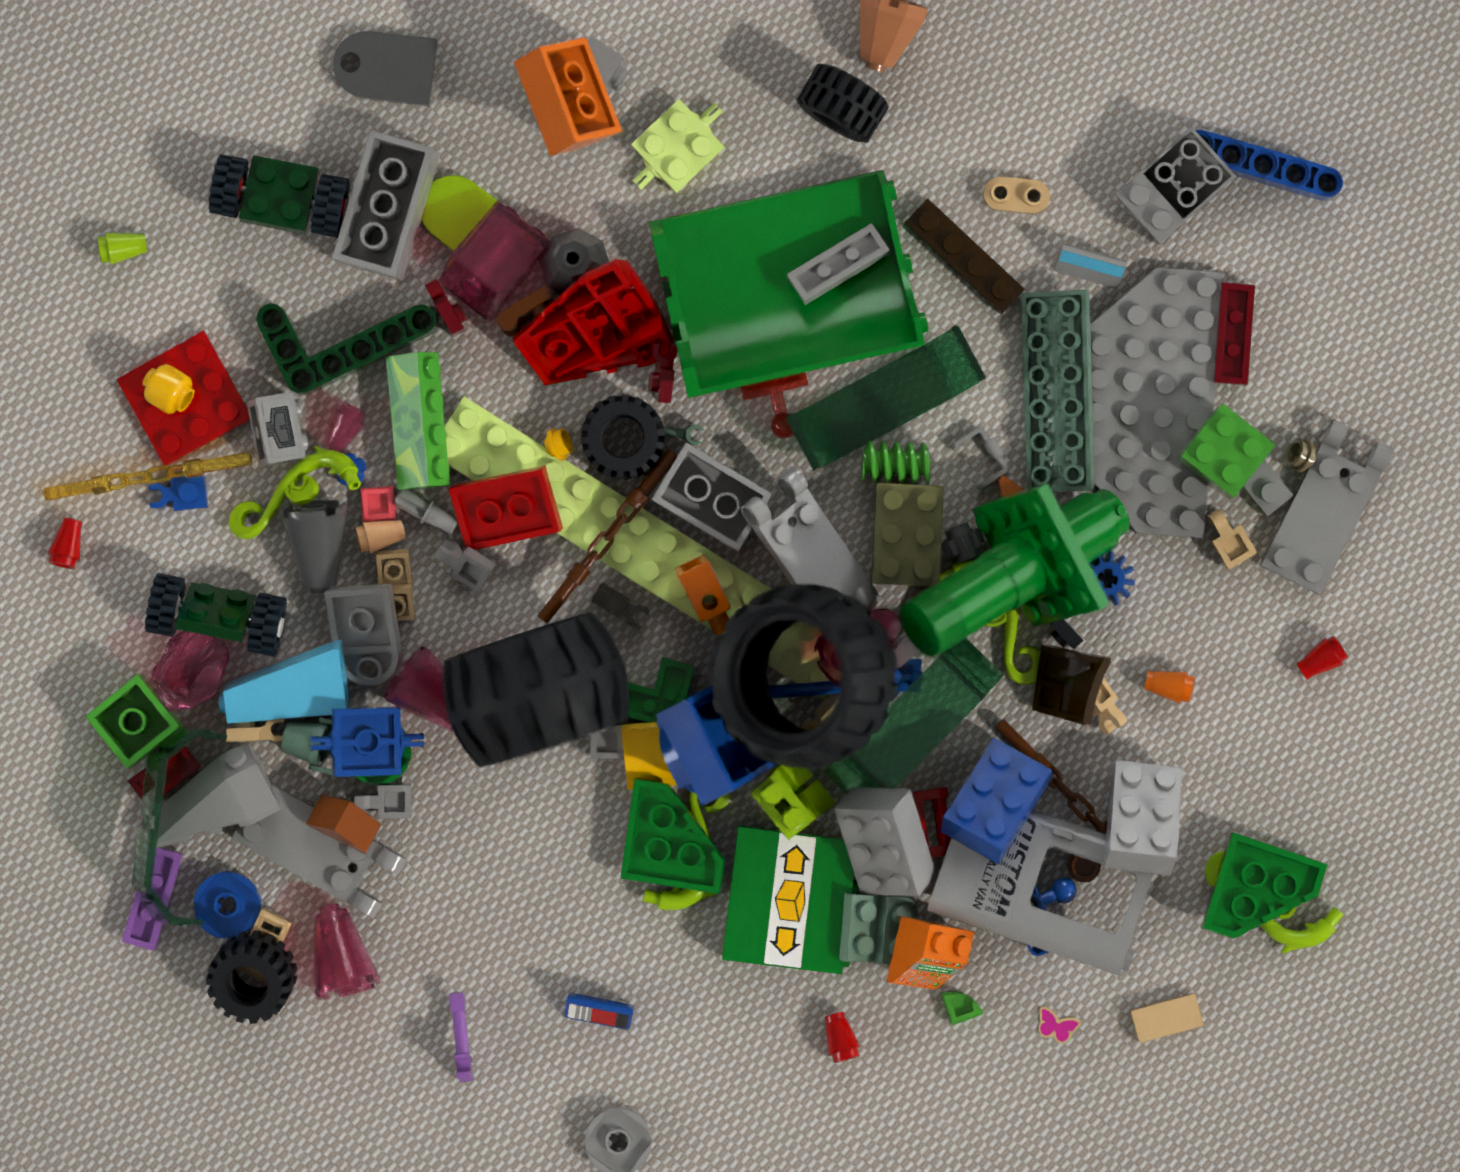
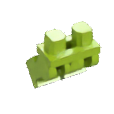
(795, 803)

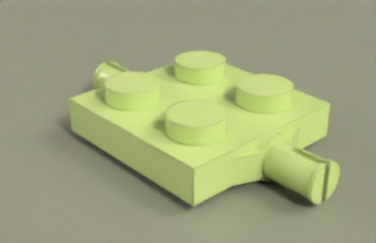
(677, 146)

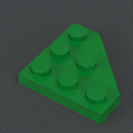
(668, 843)
(1258, 885)

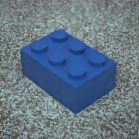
(995, 800)

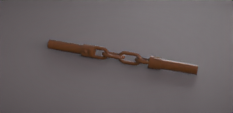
(580, 571)
(1022, 746)

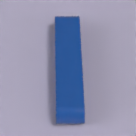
(1278, 164)

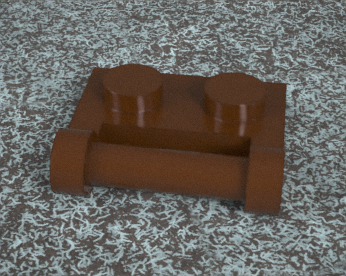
(523, 311)

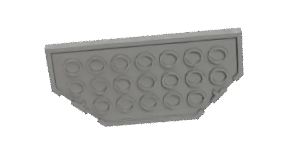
(1153, 395)

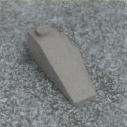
(221, 795)

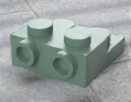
(872, 926)

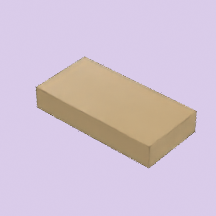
(1166, 1017)

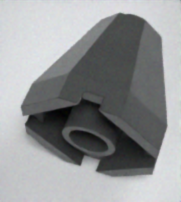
(557, 271)

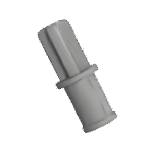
(426, 512)

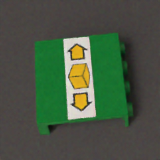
(788, 900)

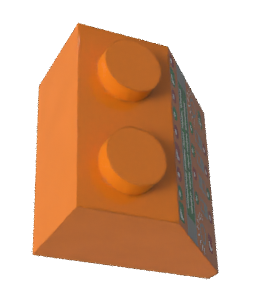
(928, 953)

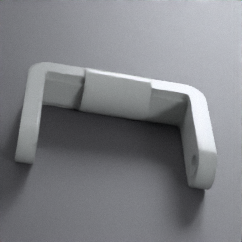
(992, 448)

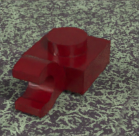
(662, 380)

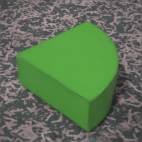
(960, 1006)

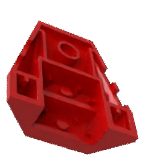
(595, 326)

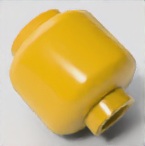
(168, 389)

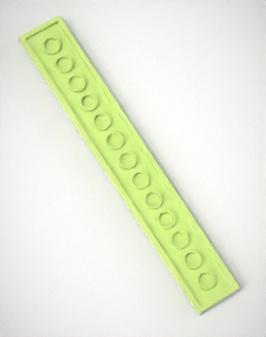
(642, 549)

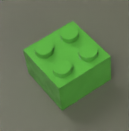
(1226, 451)
(134, 721)

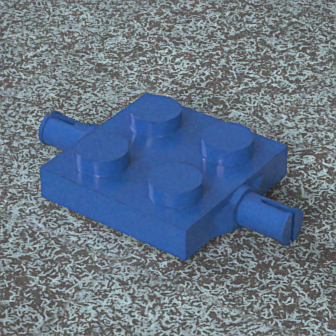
(366, 741)

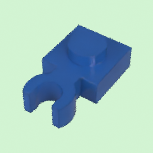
(184, 493)

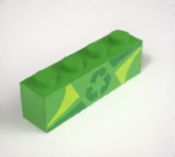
(418, 420)

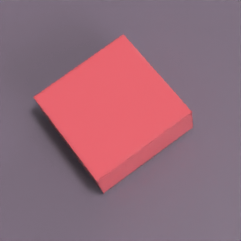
(378, 504)

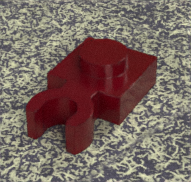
(451, 314)

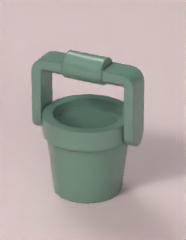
(296, 742)

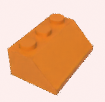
(567, 96)

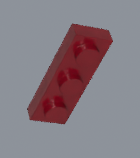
(1234, 334)

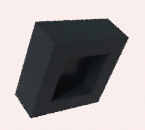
(1064, 634)

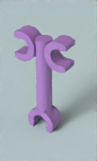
(462, 1055)

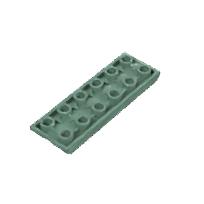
(1058, 390)

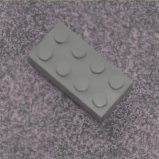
(386, 205)

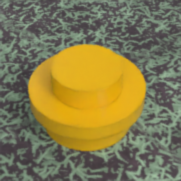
(558, 443)

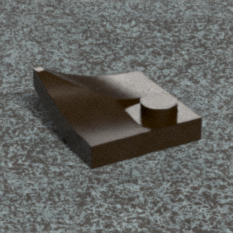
(1068, 683)

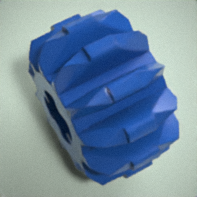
(1114, 571)

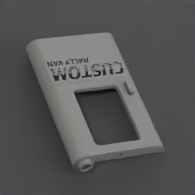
(999, 895)

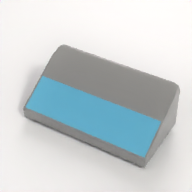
(1090, 265)

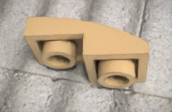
(395, 569)

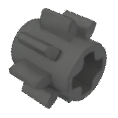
(962, 542)

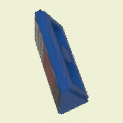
(599, 1011)

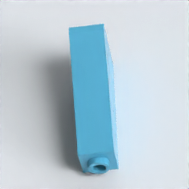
(291, 688)

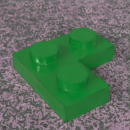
(669, 689)

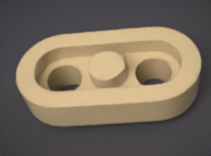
(1016, 195)

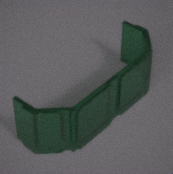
(886, 399)
(919, 719)
(151, 812)

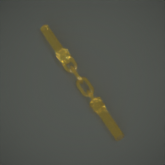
(191, 469)

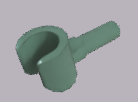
(683, 433)

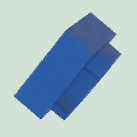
(702, 751)

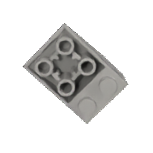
(1175, 185)

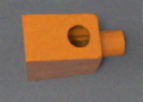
(698, 581)

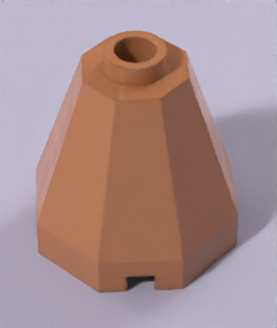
(887, 30)

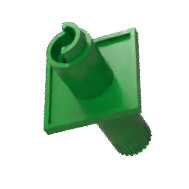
(1034, 561)

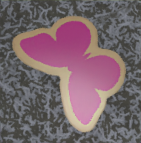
(1058, 1028)

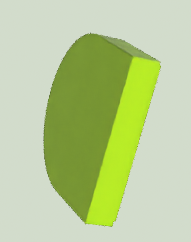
(455, 209)

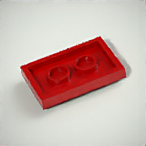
(506, 508)

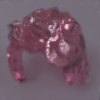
(190, 670)

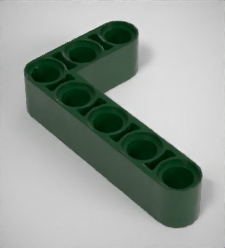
(344, 350)

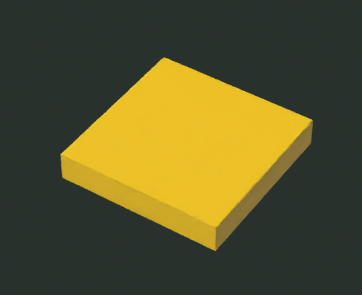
(644, 754)

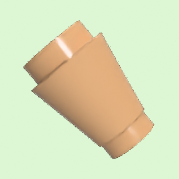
(378, 535)

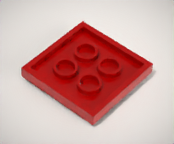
(212, 412)

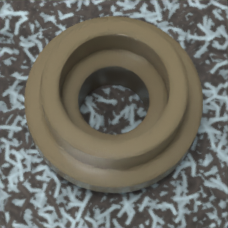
(1301, 455)

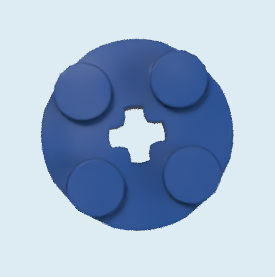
(224, 885)

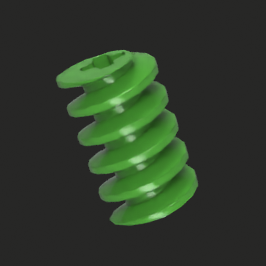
(896, 462)

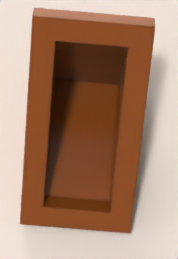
(344, 823)

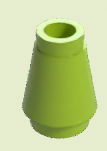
(120, 246)

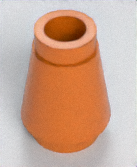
(1170, 685)

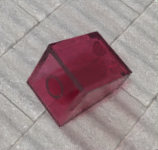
(493, 261)

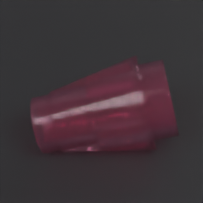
(344, 427)

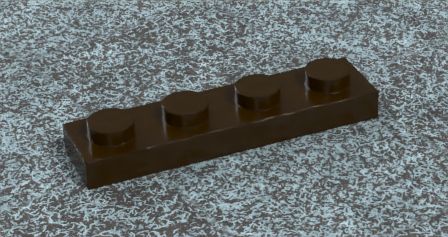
(964, 256)

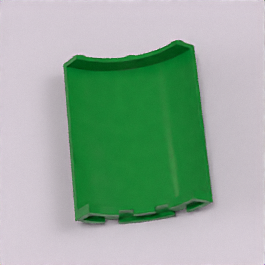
(732, 297)

